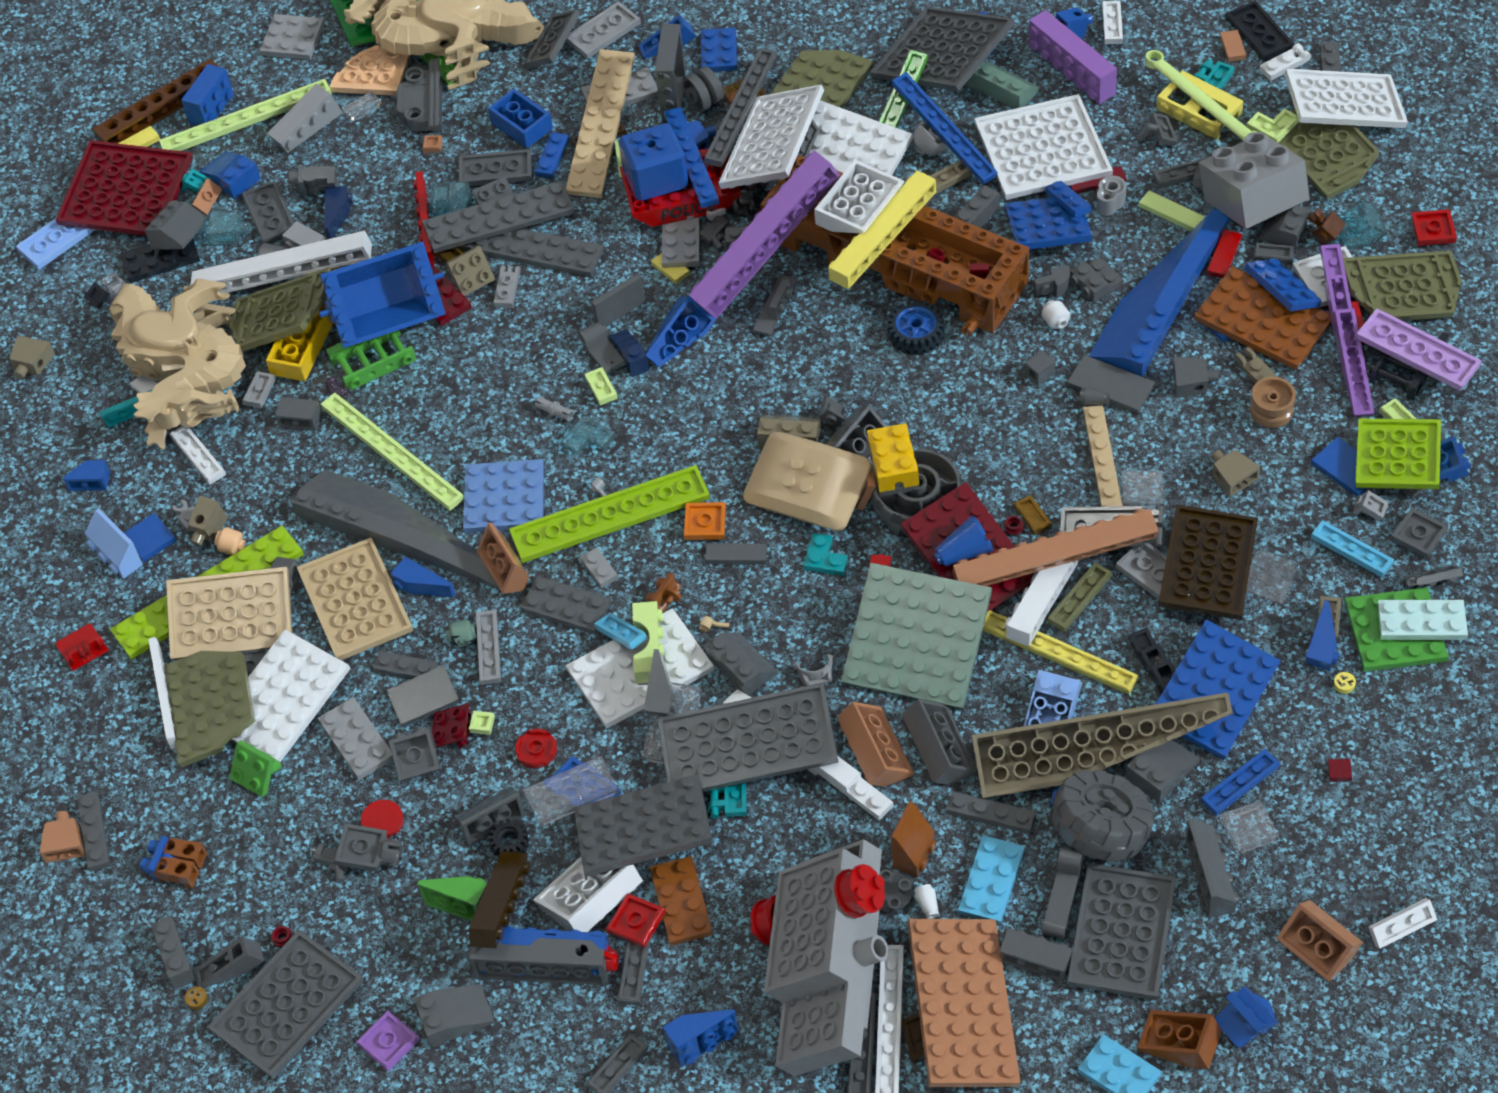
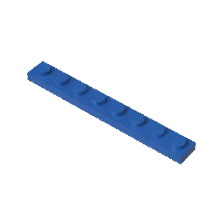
(944, 128)
(694, 163)

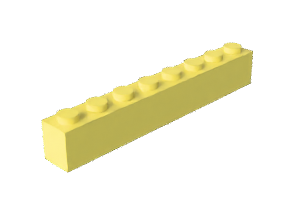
(888, 224)

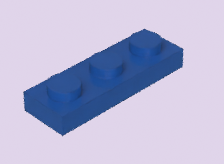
(552, 155)
(1068, 199)

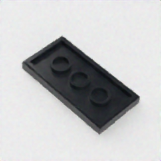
(1259, 30)

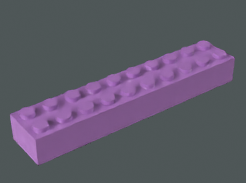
(765, 234)

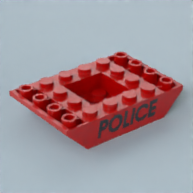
(679, 204)

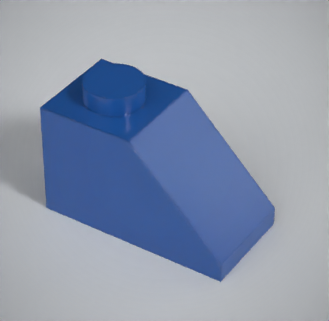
(89, 476)

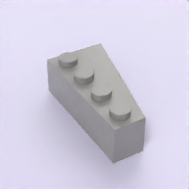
(305, 118)

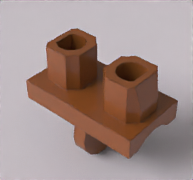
(666, 592)

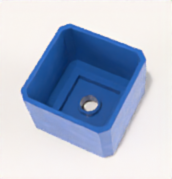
(653, 162)

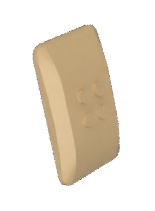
(807, 481)

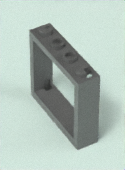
(671, 63)

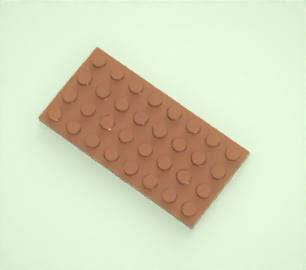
(963, 1003)

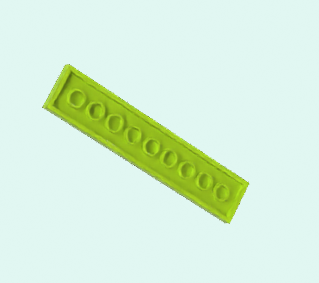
(609, 513)
(153, 620)

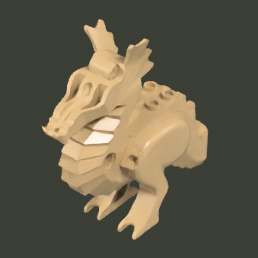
(447, 29)
(181, 351)

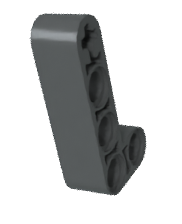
(1063, 893)

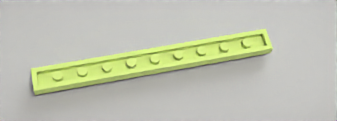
(238, 119)
(392, 451)

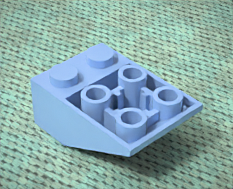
(1052, 698)

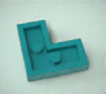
(821, 560)

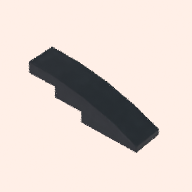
(1152, 658)

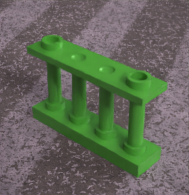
(387, 364)

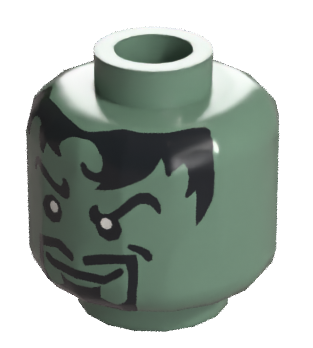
(461, 633)

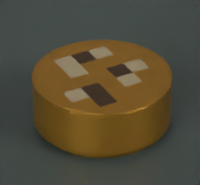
(196, 998)

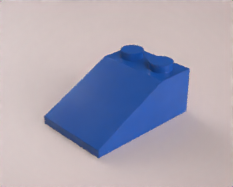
(232, 173)

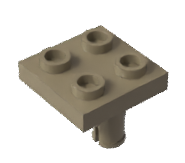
(470, 270)

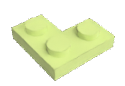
(1276, 127)

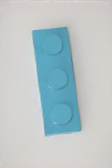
(620, 631)

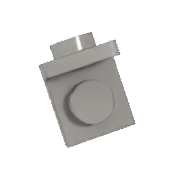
(1371, 505)

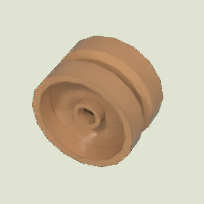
(1272, 402)

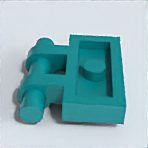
(1218, 74)
(734, 803)

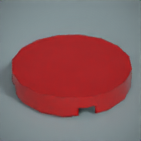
(536, 748)
(383, 816)

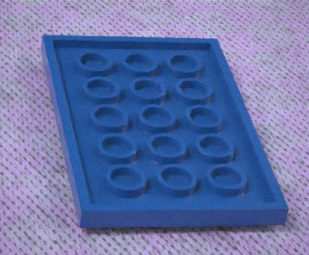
(1218, 665)

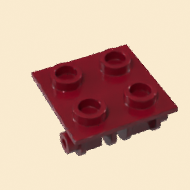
(452, 726)

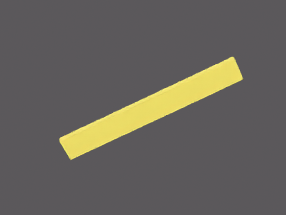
(1067, 656)

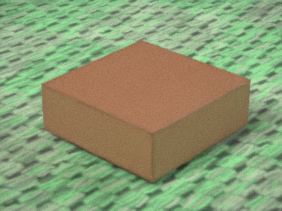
(432, 144)

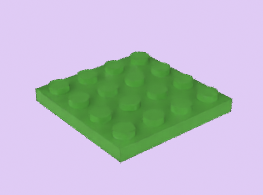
(1388, 654)

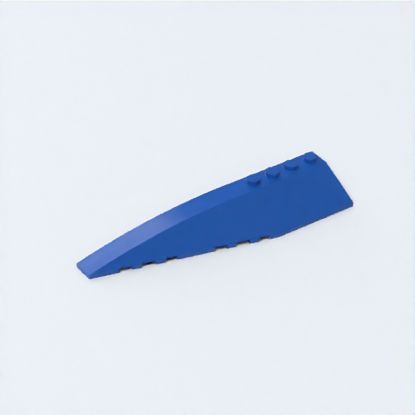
(1153, 304)

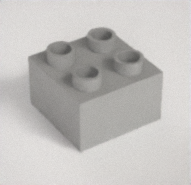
(1254, 179)

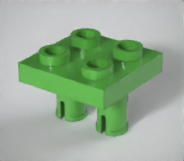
(253, 768)

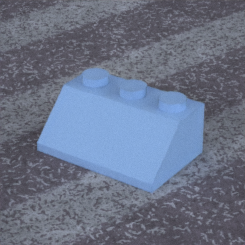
(112, 545)

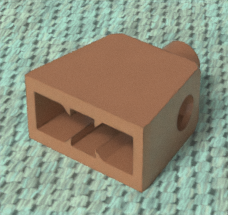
(61, 839)

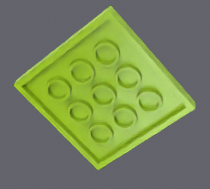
(1398, 453)

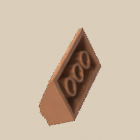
(874, 744)

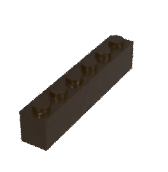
(499, 900)

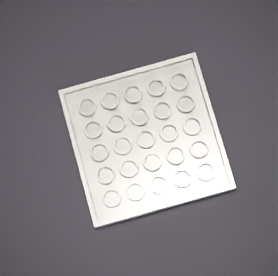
(1042, 146)

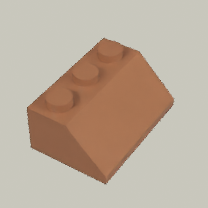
(502, 561)
(1319, 940)

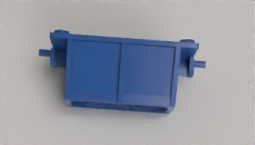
(382, 294)

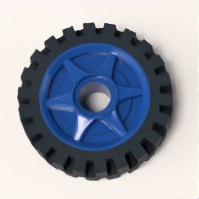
(916, 327)

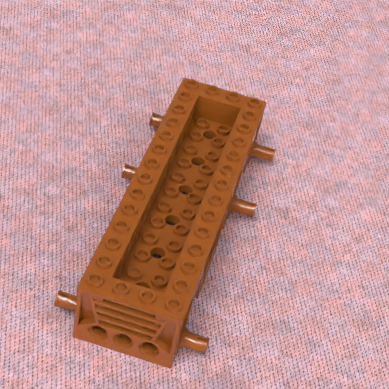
(925, 279)

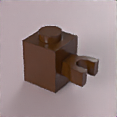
(1327, 226)

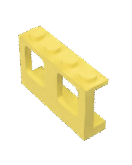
(1189, 113)

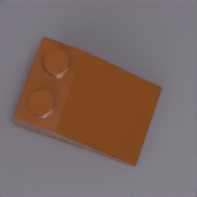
(912, 842)
(1181, 1037)

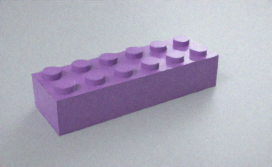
(1072, 57)

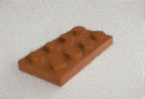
(683, 900)

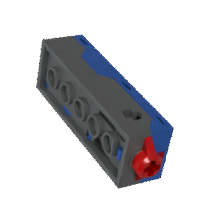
(547, 957)

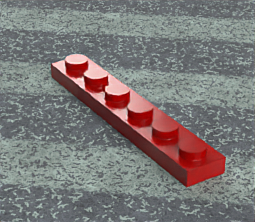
(422, 211)

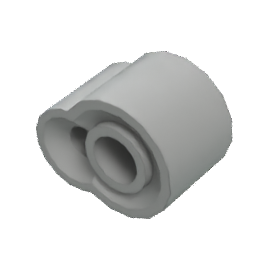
(1110, 195)

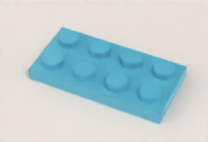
(991, 879)

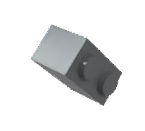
(298, 414)

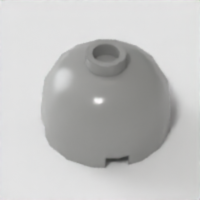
(927, 140)

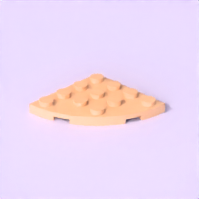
(371, 71)

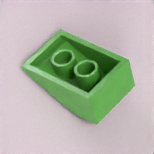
(453, 895)

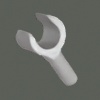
(597, 486)

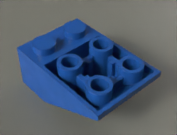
(699, 1033)

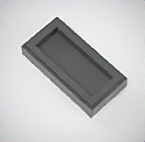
(1268, 251)

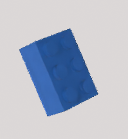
(207, 95)
(520, 118)

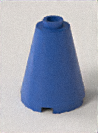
(963, 543)

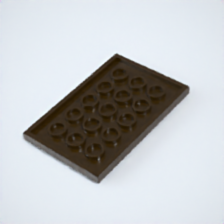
(1208, 562)

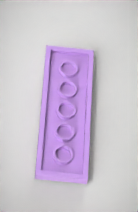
(1418, 349)

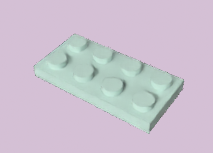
(1422, 620)

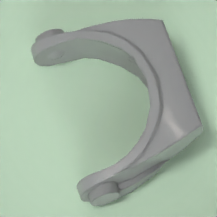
(814, 677)

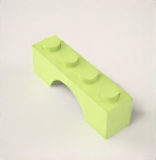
(647, 618)

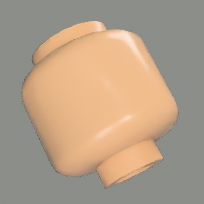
(229, 541)

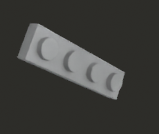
(488, 647)

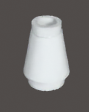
(926, 898)

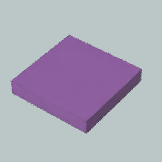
(388, 1040)

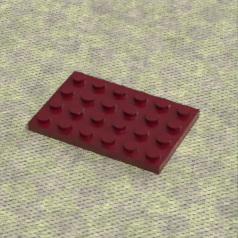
(946, 514)

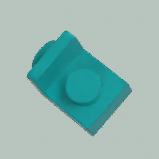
(193, 180)

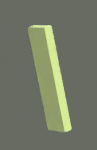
(1170, 210)

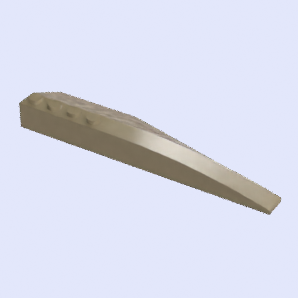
(1052, 751)

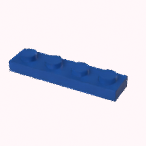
(1240, 782)

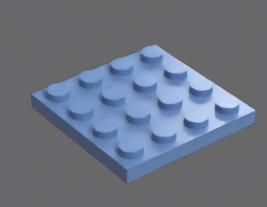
(503, 494)

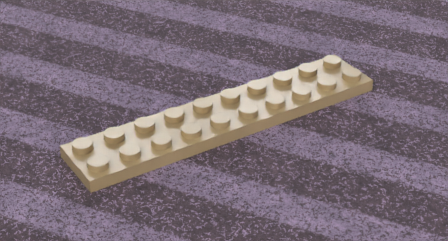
(600, 123)

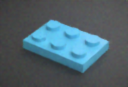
(1118, 1069)

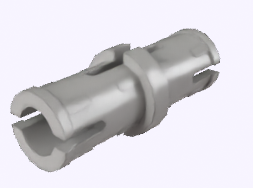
(554, 408)

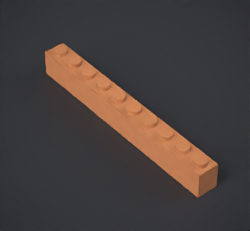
(1057, 550)

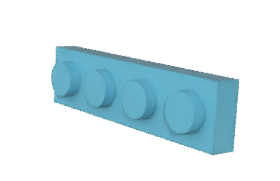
(1352, 548)

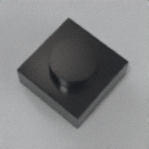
(97, 295)

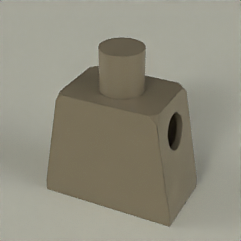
(30, 356)
(1234, 471)
(206, 520)

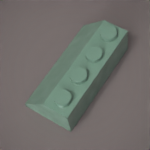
(1002, 85)

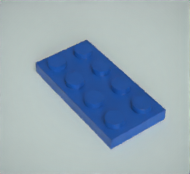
(1283, 284)

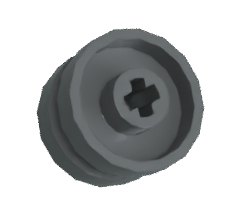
(702, 89)

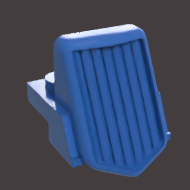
(1246, 1016)

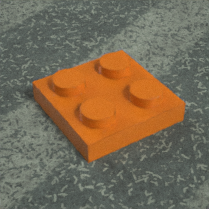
(705, 521)

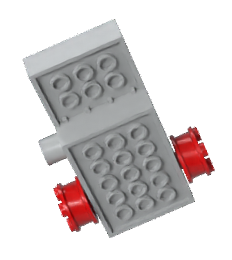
(823, 954)

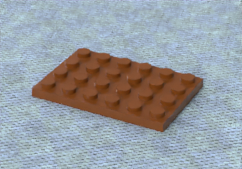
(1255, 318)

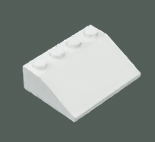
(856, 199)
(583, 901)

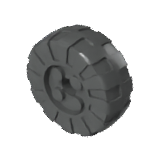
(936, 480)
(1102, 815)

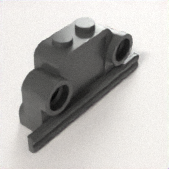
(421, 98)

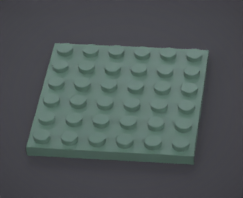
(916, 635)

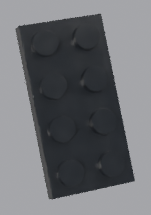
(148, 262)

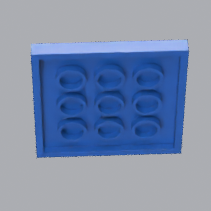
(1045, 224)

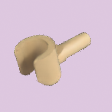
(707, 622)

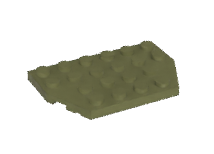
(834, 69)
(1332, 153)
(1405, 284)
(277, 311)
(208, 702)

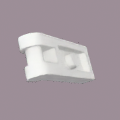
(1287, 60)

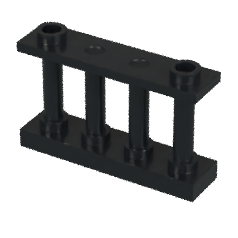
(1413, 385)

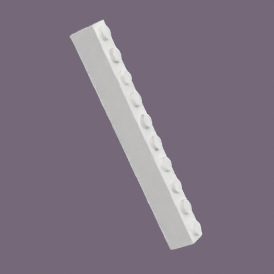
(288, 262)

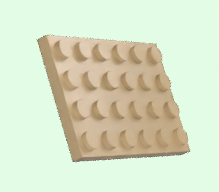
(354, 599)
(228, 611)

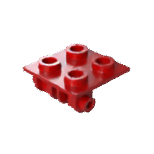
(81, 646)

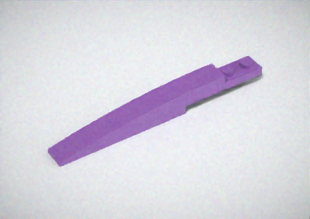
(1345, 330)

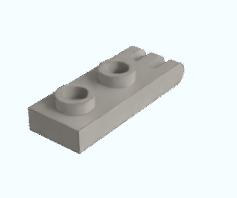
(507, 287)

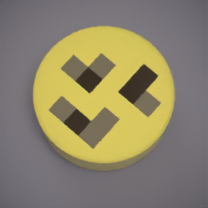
(1344, 682)

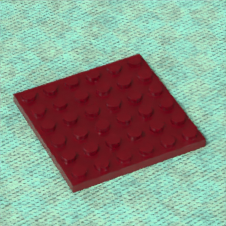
(122, 187)

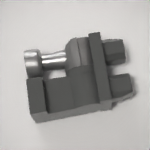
(313, 179)

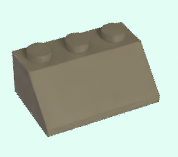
(798, 426)

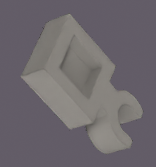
(184, 514)

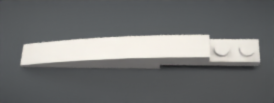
(845, 779)

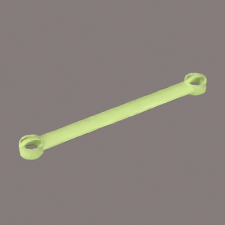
(1196, 93)

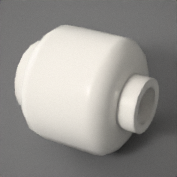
(1055, 314)

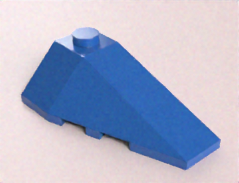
(679, 329)

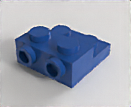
(1451, 460)

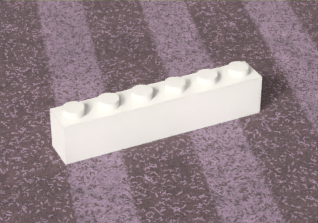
(1037, 603)

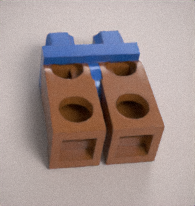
(174, 860)

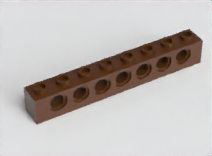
(149, 109)

